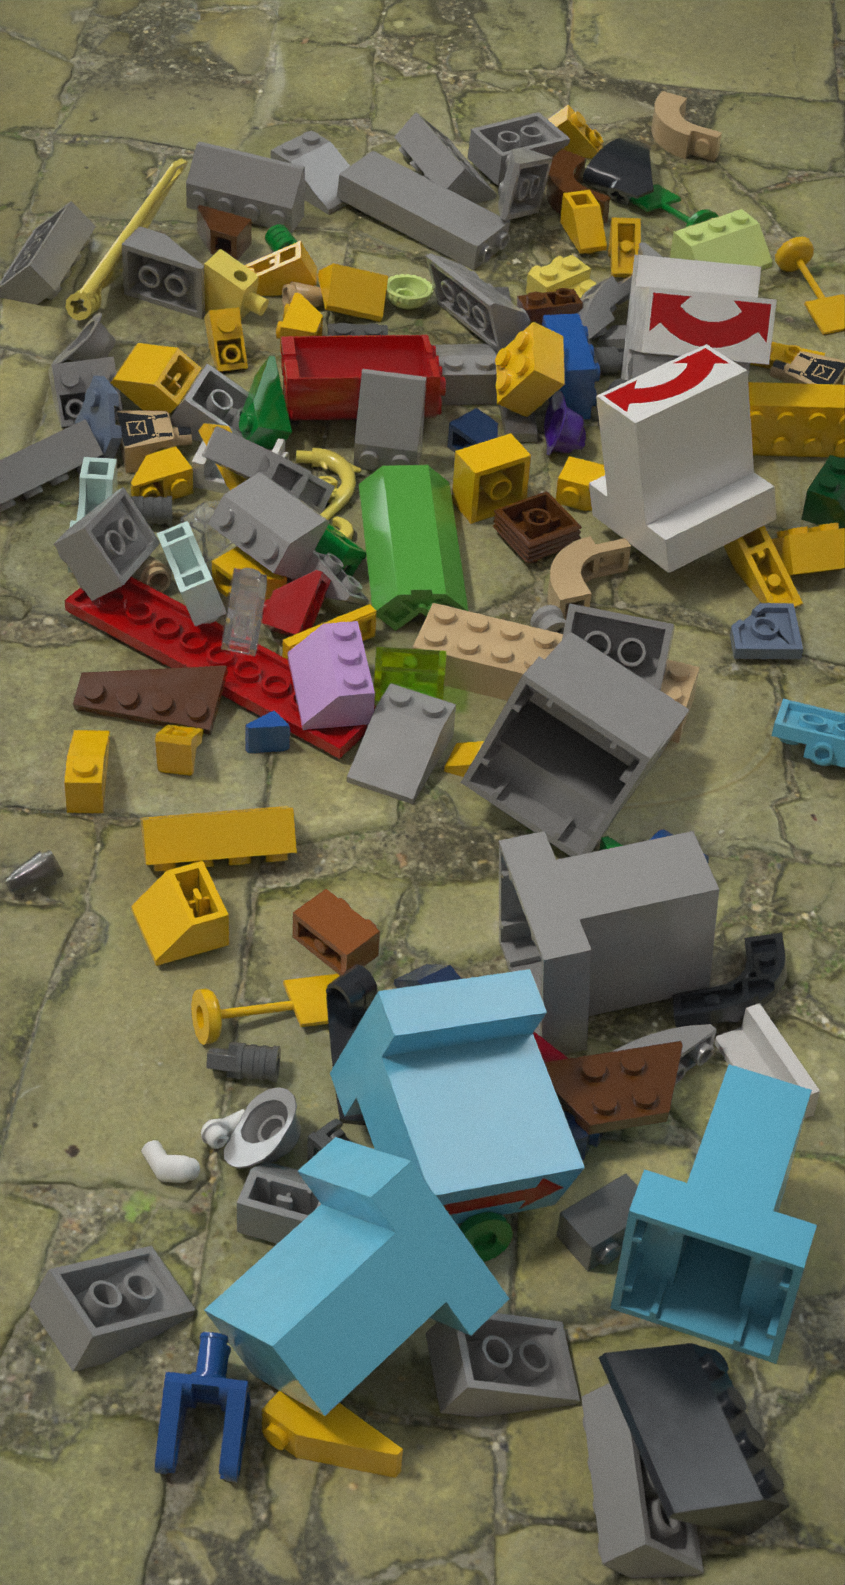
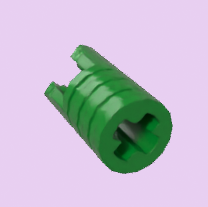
(279, 237)

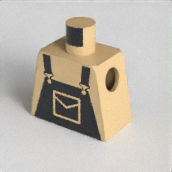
(810, 369)
(148, 433)

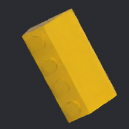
(219, 836)

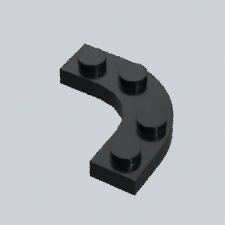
(756, 984)

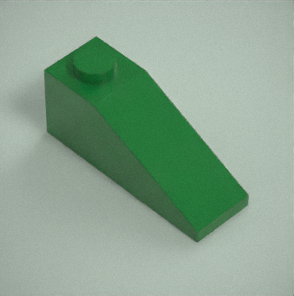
(265, 410)

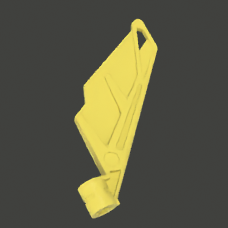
(112, 264)

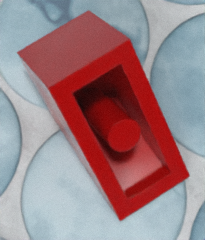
(296, 604)

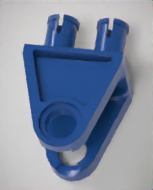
(210, 1387)

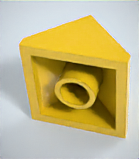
(353, 291)

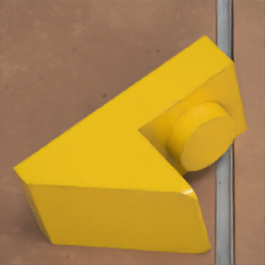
(623, 245)
(177, 749)

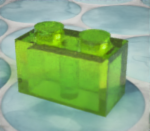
(411, 669)

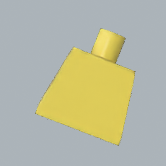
(231, 286)

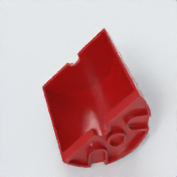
(326, 372)

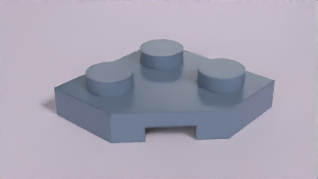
(100, 415)
(767, 633)

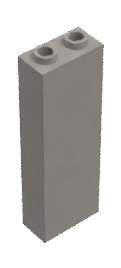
(423, 210)

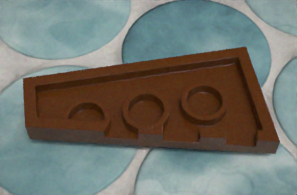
(155, 695)

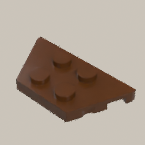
(618, 1086)

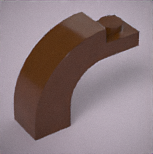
(567, 176)

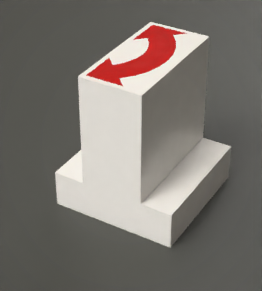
(697, 303)
(680, 460)

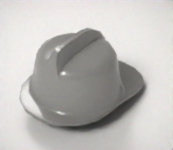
(91, 343)
(265, 1130)

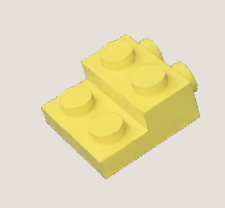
(561, 273)

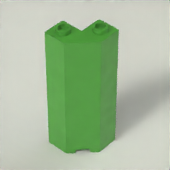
(410, 543)

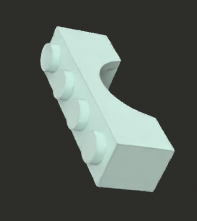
(96, 484)
(191, 574)

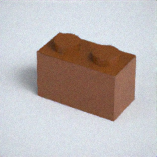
(335, 932)

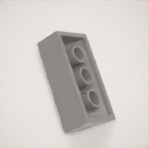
(441, 160)
(246, 186)
(47, 257)
(476, 302)
(45, 462)
(630, 1519)

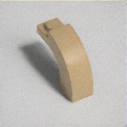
(677, 134)
(579, 564)

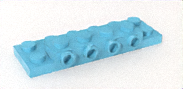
(816, 727)

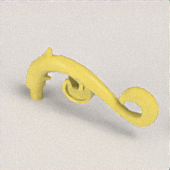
(340, 497)

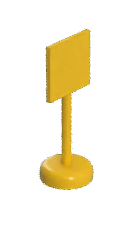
(826, 311)
(305, 995)

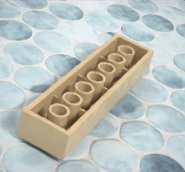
(494, 653)

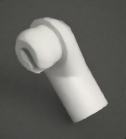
(218, 1131)
(170, 1167)

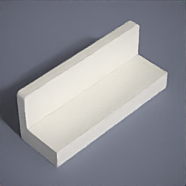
(764, 1050)

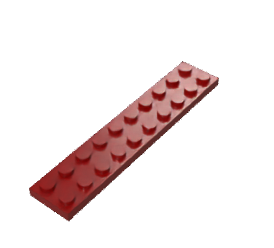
(167, 633)

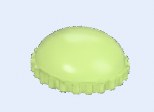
(408, 291)

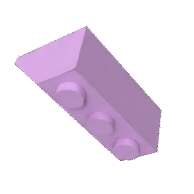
(332, 677)

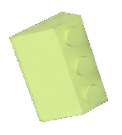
(723, 239)

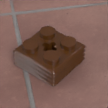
(536, 526)

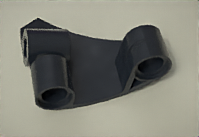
(621, 170)
(347, 1003)

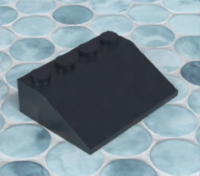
(695, 1436)

